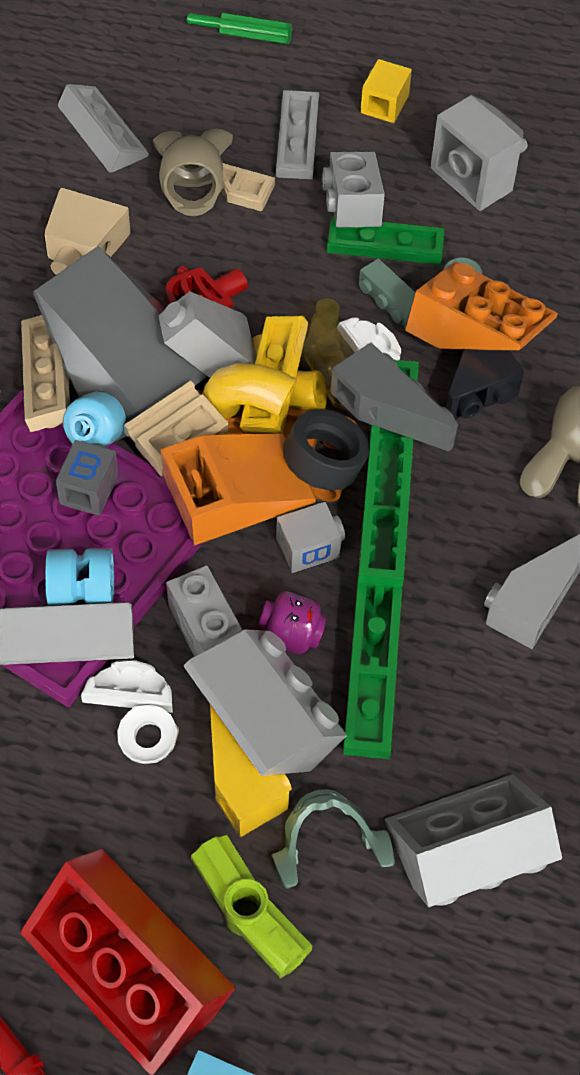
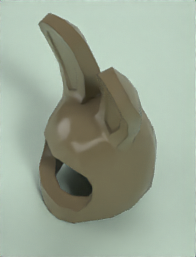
(192, 163)
(564, 444)

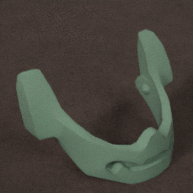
(286, 860)

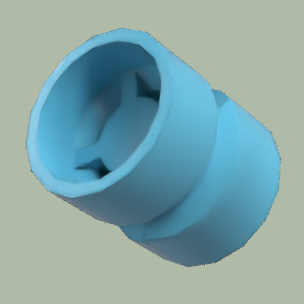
(64, 573)

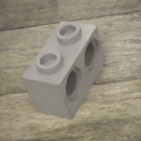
(354, 189)

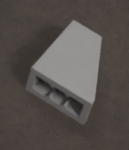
(207, 333)

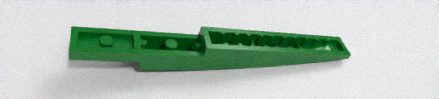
(379, 591)

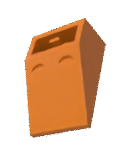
(475, 312)
(231, 482)

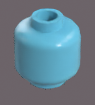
(94, 419)

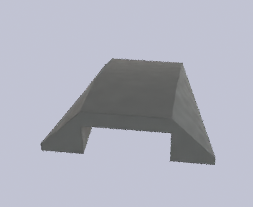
(111, 334)

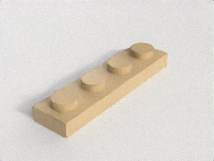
(43, 377)

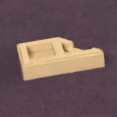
(246, 187)

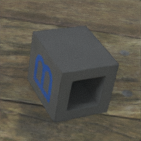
(87, 477)

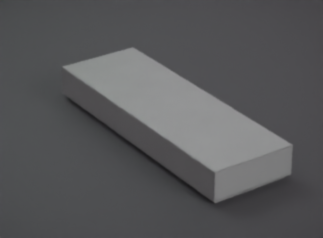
(297, 135)

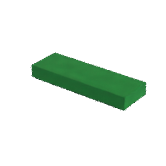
(388, 241)

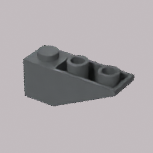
(387, 398)

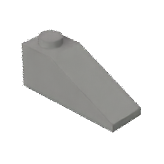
(533, 593)

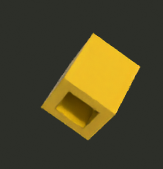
(386, 91)

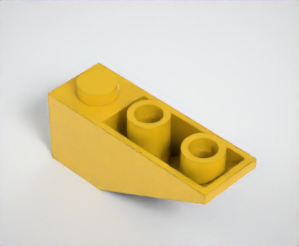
(239, 788)

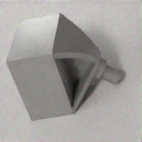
(477, 151)

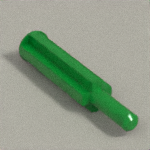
(246, 27)

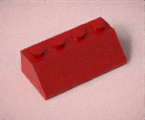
(126, 959)

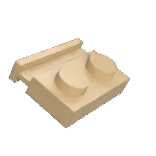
(172, 421)

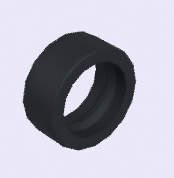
(316, 468)

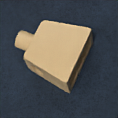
(80, 225)

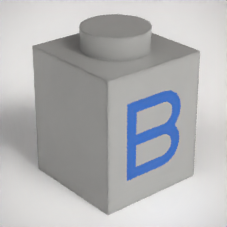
(309, 536)

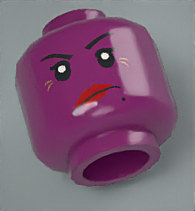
(294, 620)

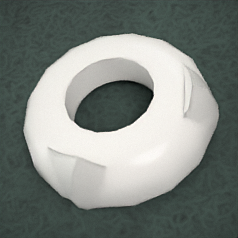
(137, 718)

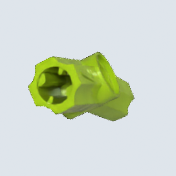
(267, 929)

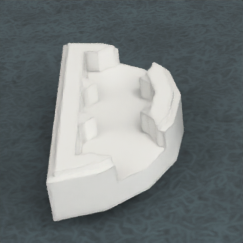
(361, 333)
(128, 685)

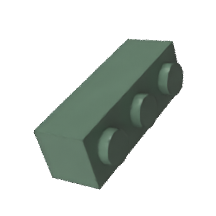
(387, 291)

